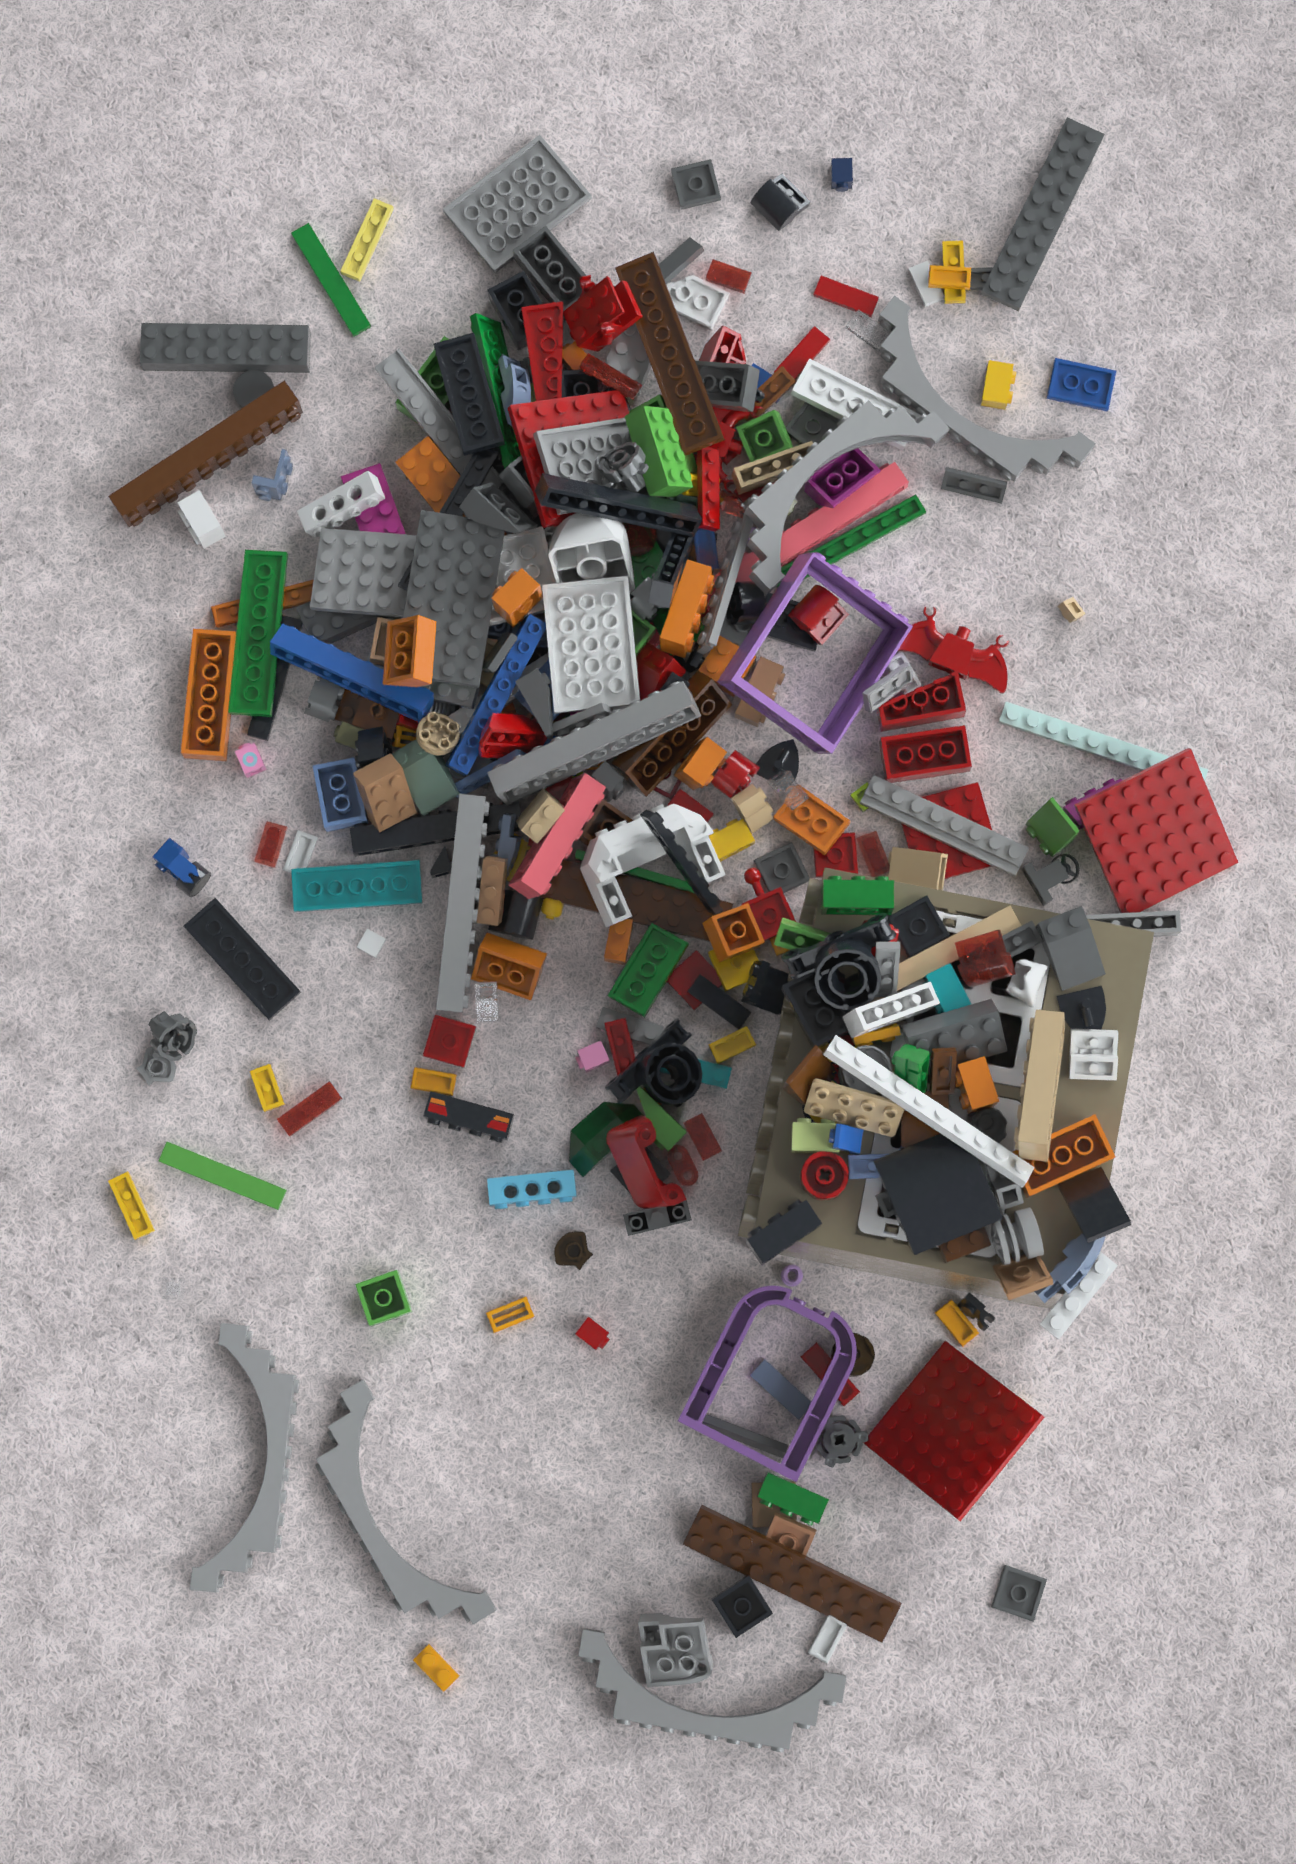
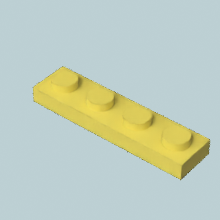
(367, 239)

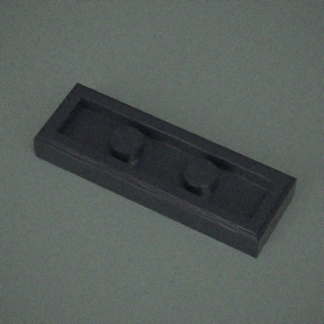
(719, 1001)

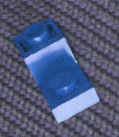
(846, 1138)

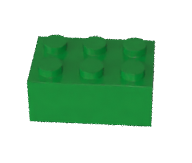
(857, 896)

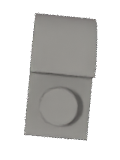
(1004, 1190)

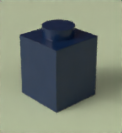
(841, 174)

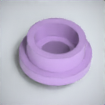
(784, 1275)

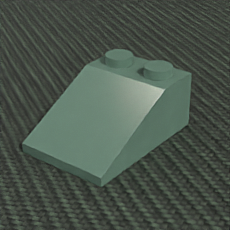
(426, 777)

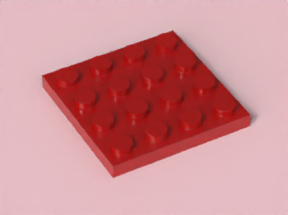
(966, 802)

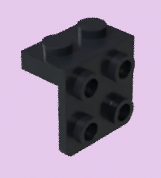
(764, 987)

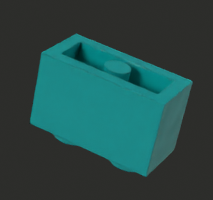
(948, 989)

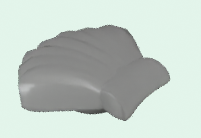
(157, 1069)

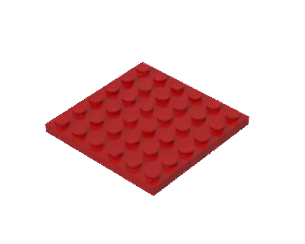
(558, 413)
(1156, 833)
(953, 1430)

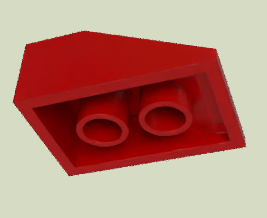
(654, 668)

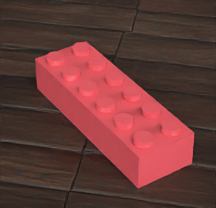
(545, 858)

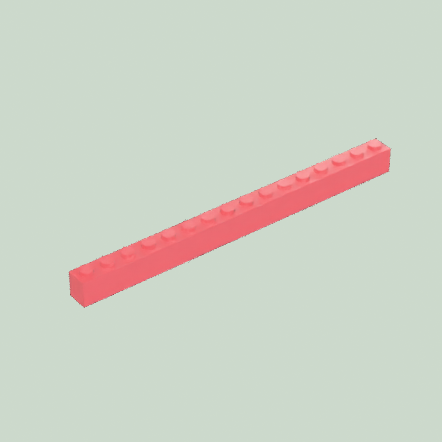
(825, 522)

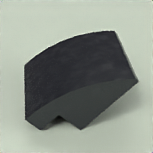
(936, 1192)

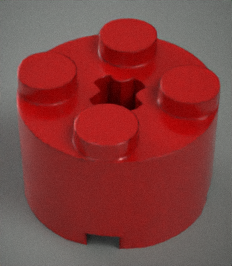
(734, 774)
(829, 1163)

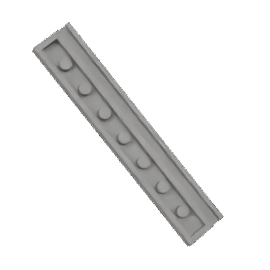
(427, 411)
(725, 582)
(944, 825)

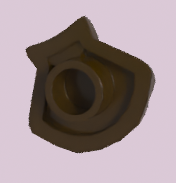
(572, 1250)

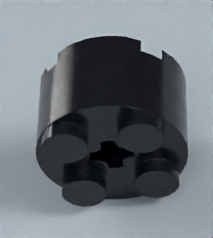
(745, 603)

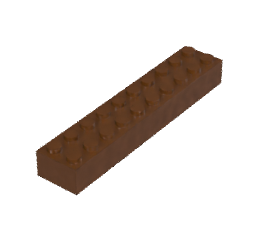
(206, 454)

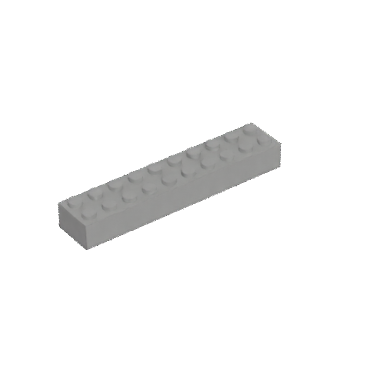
(594, 743)
(461, 903)

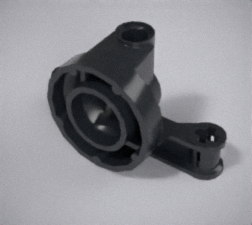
(842, 949)
(663, 1053)

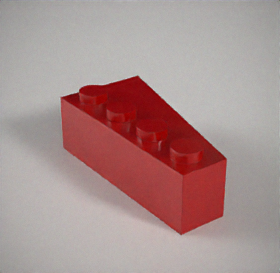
(925, 705)

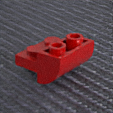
(819, 614)

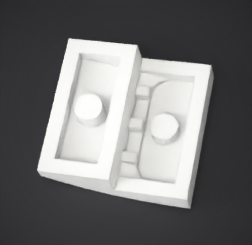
(1093, 1054)

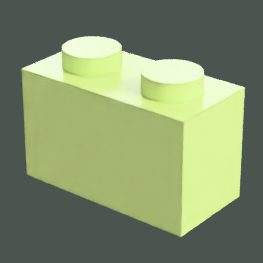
(811, 1137)

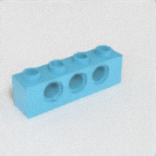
(498, 1185)

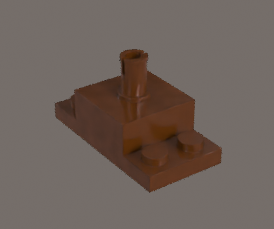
(368, 714)

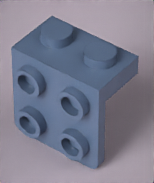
(274, 488)

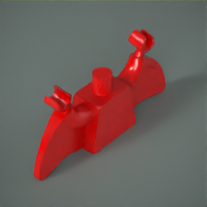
(727, 421)
(957, 653)

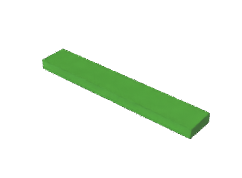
(222, 1175)

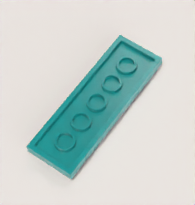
(356, 886)

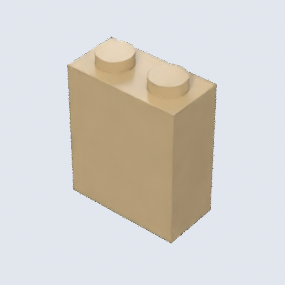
(540, 815)
(917, 867)

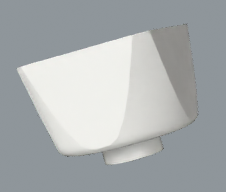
(590, 549)

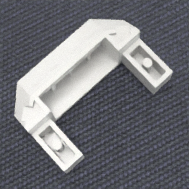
(635, 845)

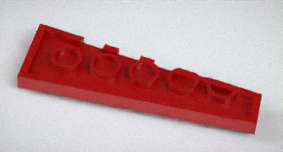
(545, 345)

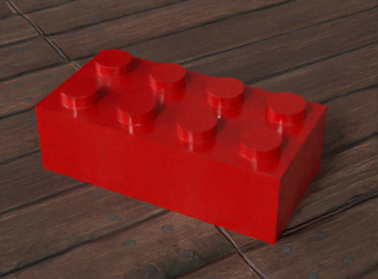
(925, 754)

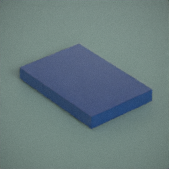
(1081, 384)

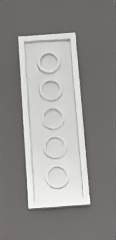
(840, 394)

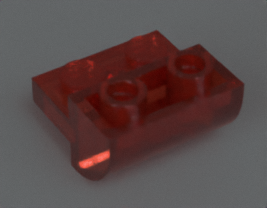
(984, 959)

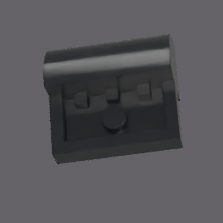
(779, 201)
(519, 915)

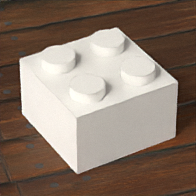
(197, 514)

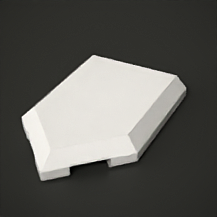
(698, 300)

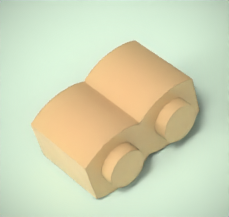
(753, 808)

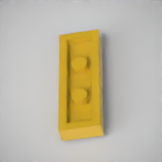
(953, 256)
(131, 1205)

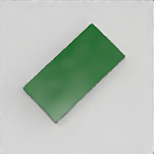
(648, 970)

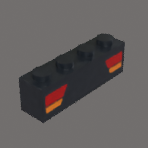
(469, 1116)

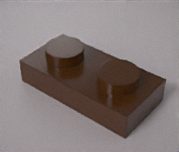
(943, 1071)

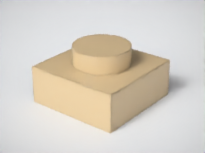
(1071, 610)

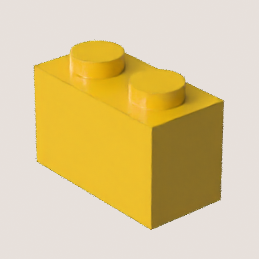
(997, 385)
(731, 839)

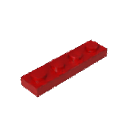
(708, 488)

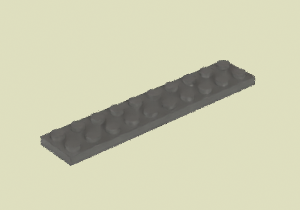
(1042, 214)

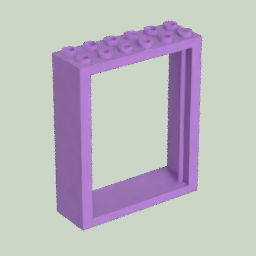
(894, 632)

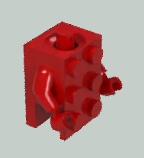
(601, 313)

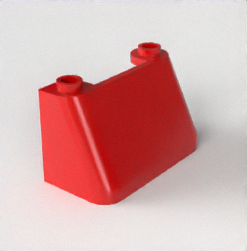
(628, 1150)

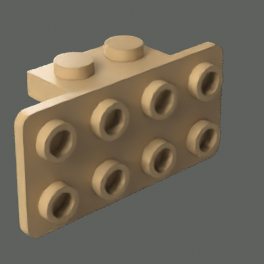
(853, 1107)

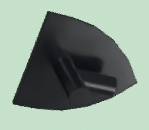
(779, 757)
(1084, 1008)

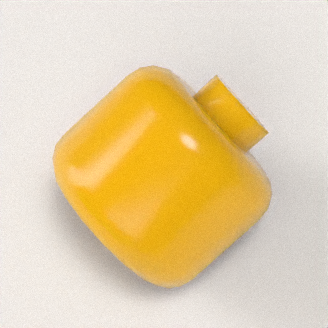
(552, 908)

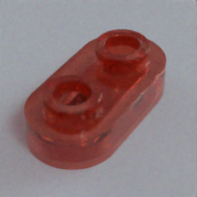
(683, 1165)

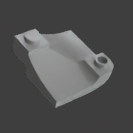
(673, 1650)

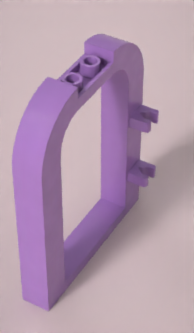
(822, 1402)

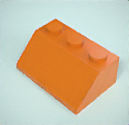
(409, 652)
(510, 965)

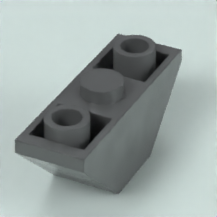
(656, 1218)

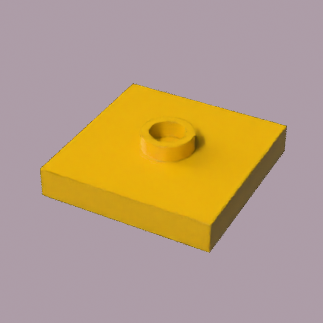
(734, 970)

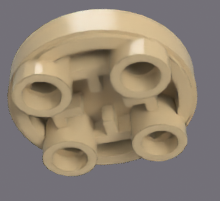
(437, 734)

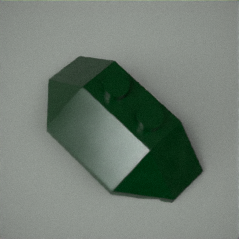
(588, 1137)

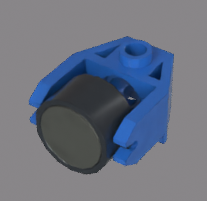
(174, 860)

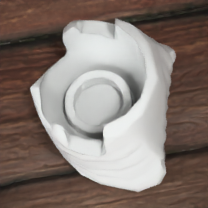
(1026, 981)

